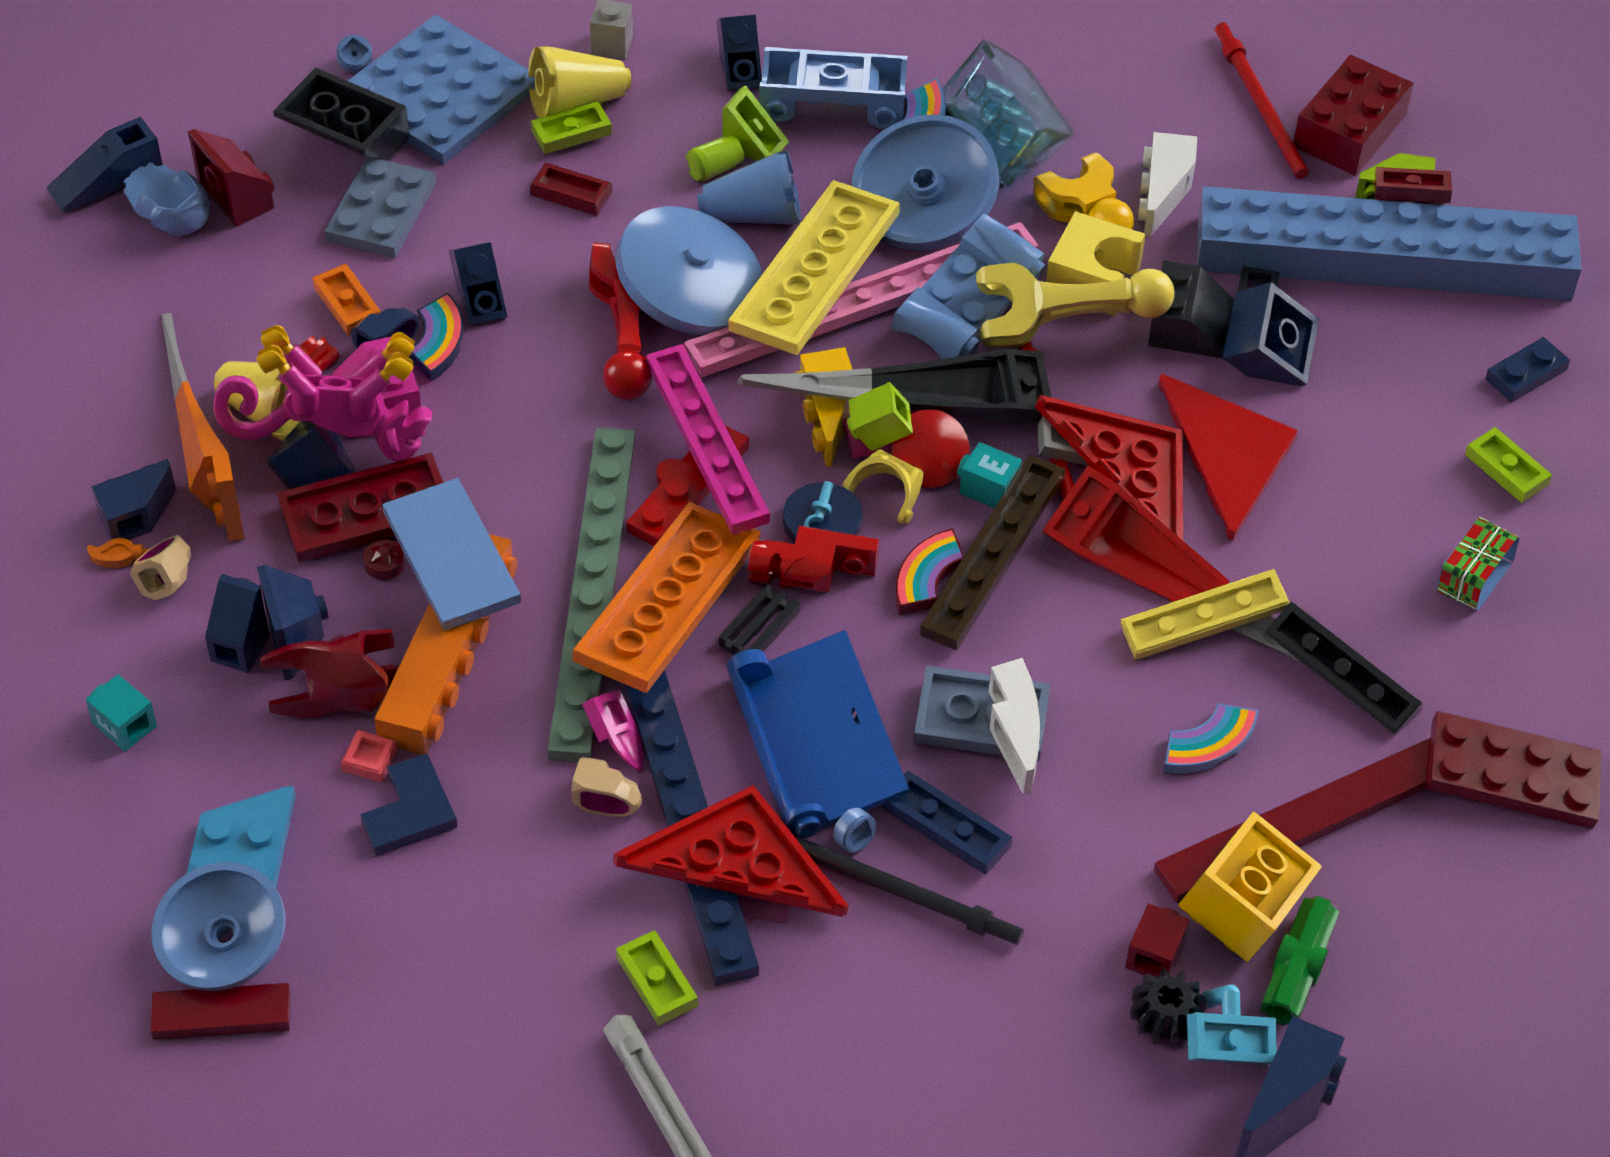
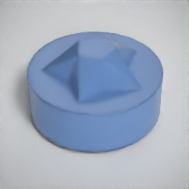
(354, 53)
(854, 830)

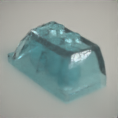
(1008, 108)

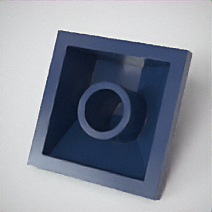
(291, 609)

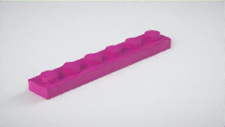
(708, 439)

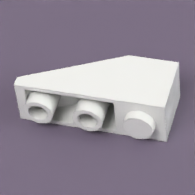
(1169, 177)

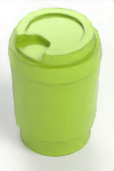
(714, 158)

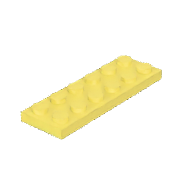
(814, 267)

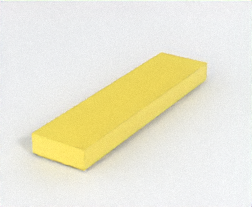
(1204, 614)

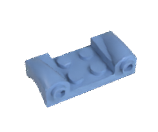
(833, 78)
(950, 304)

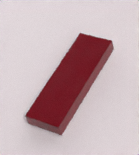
(221, 1012)

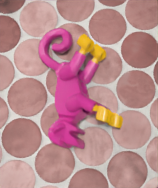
(336, 403)

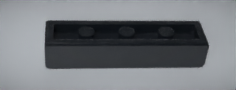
(1344, 668)

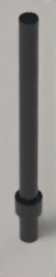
(977, 919)

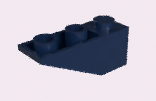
(106, 165)

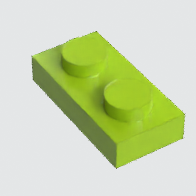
(571, 127)
(1508, 464)
(656, 977)

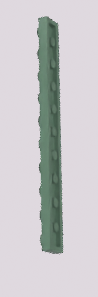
(592, 588)

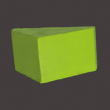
(751, 126)

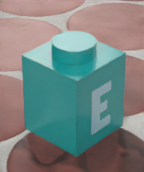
(987, 474)
(121, 712)

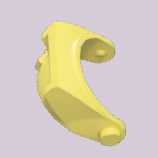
(883, 462)

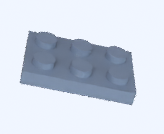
(380, 207)
(958, 710)

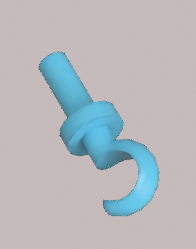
(821, 507)

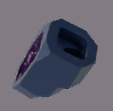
(385, 325)

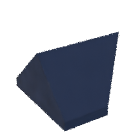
(310, 456)

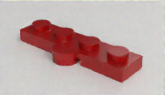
(677, 486)

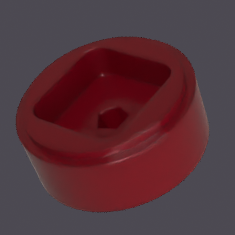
(384, 559)

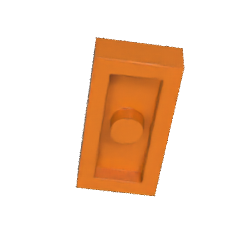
(344, 296)

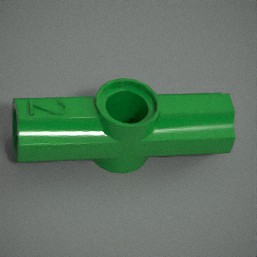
(1300, 960)

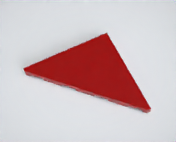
(1229, 447)
(1127, 450)
(739, 850)

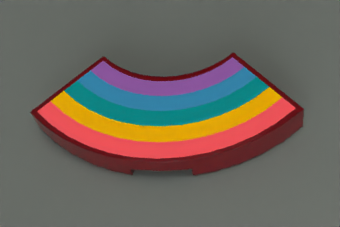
(925, 569)

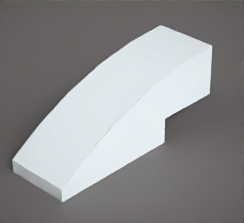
(1015, 720)

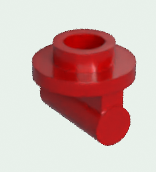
(320, 352)

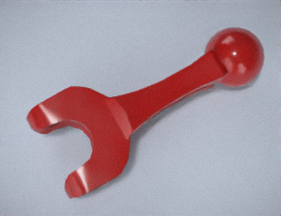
(627, 371)

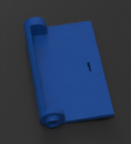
(807, 734)

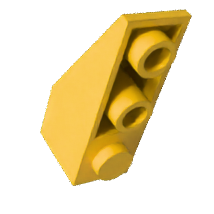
(825, 412)

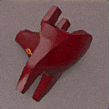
(335, 674)

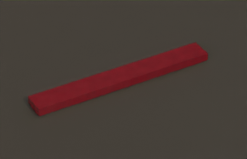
(1312, 813)

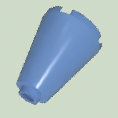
(755, 194)

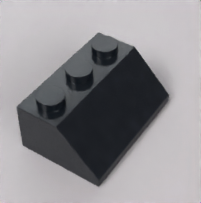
(346, 115)

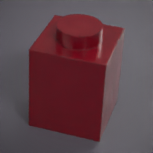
(1157, 941)

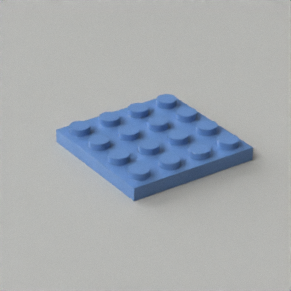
(448, 85)

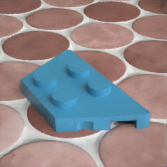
(246, 833)

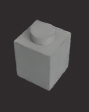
(611, 29)

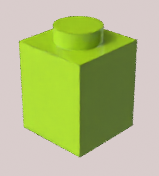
(879, 416)

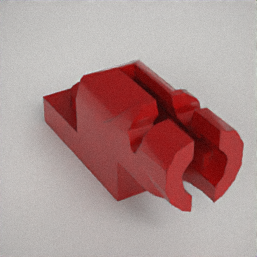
(812, 559)

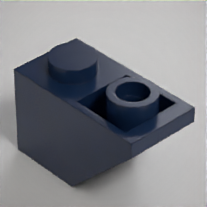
(739, 51)
(478, 282)
(135, 500)
(236, 624)

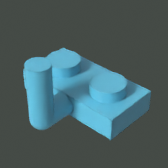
(1229, 1035)

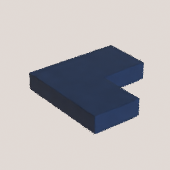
(418, 814)

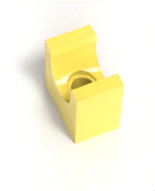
(1092, 249)

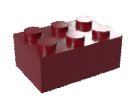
(1352, 114)

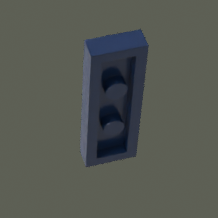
(950, 824)

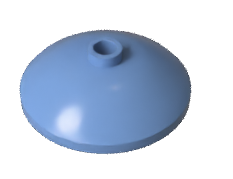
(205, 908)

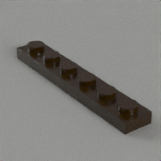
(992, 552)

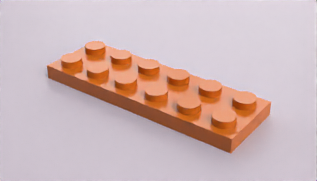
(665, 598)

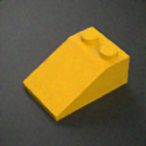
(1250, 887)

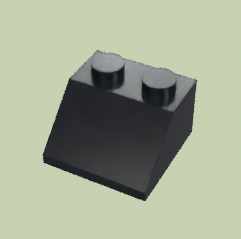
(1197, 316)

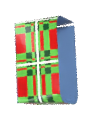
(1477, 563)

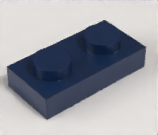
(1527, 369)

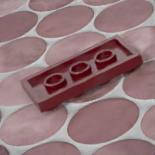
(349, 508)
(1514, 769)

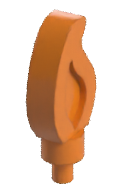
(116, 553)

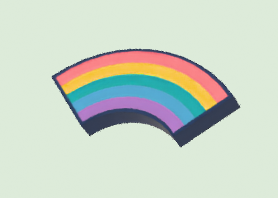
(440, 337)

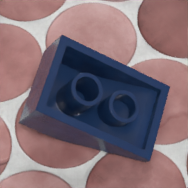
(1297, 1083)

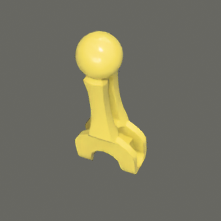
(1036, 302)

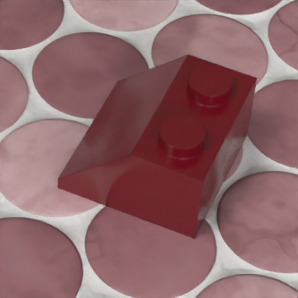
(230, 177)

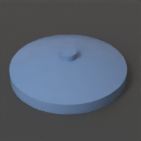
(937, 172)
(685, 268)

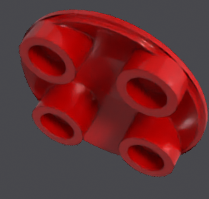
(933, 447)

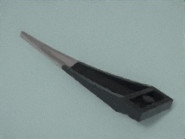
(977, 386)

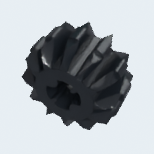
(1163, 1006)

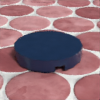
(845, 514)

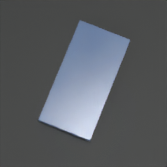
(451, 554)

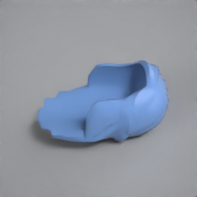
(168, 199)

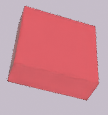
(369, 756)

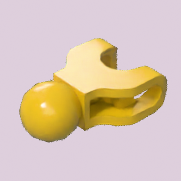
(1087, 195)

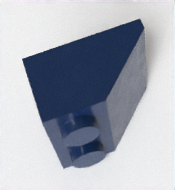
(1270, 336)

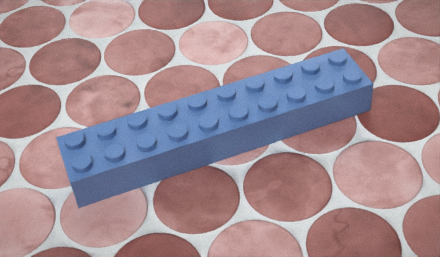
(1389, 243)

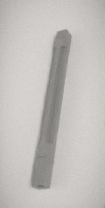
(654, 1087)

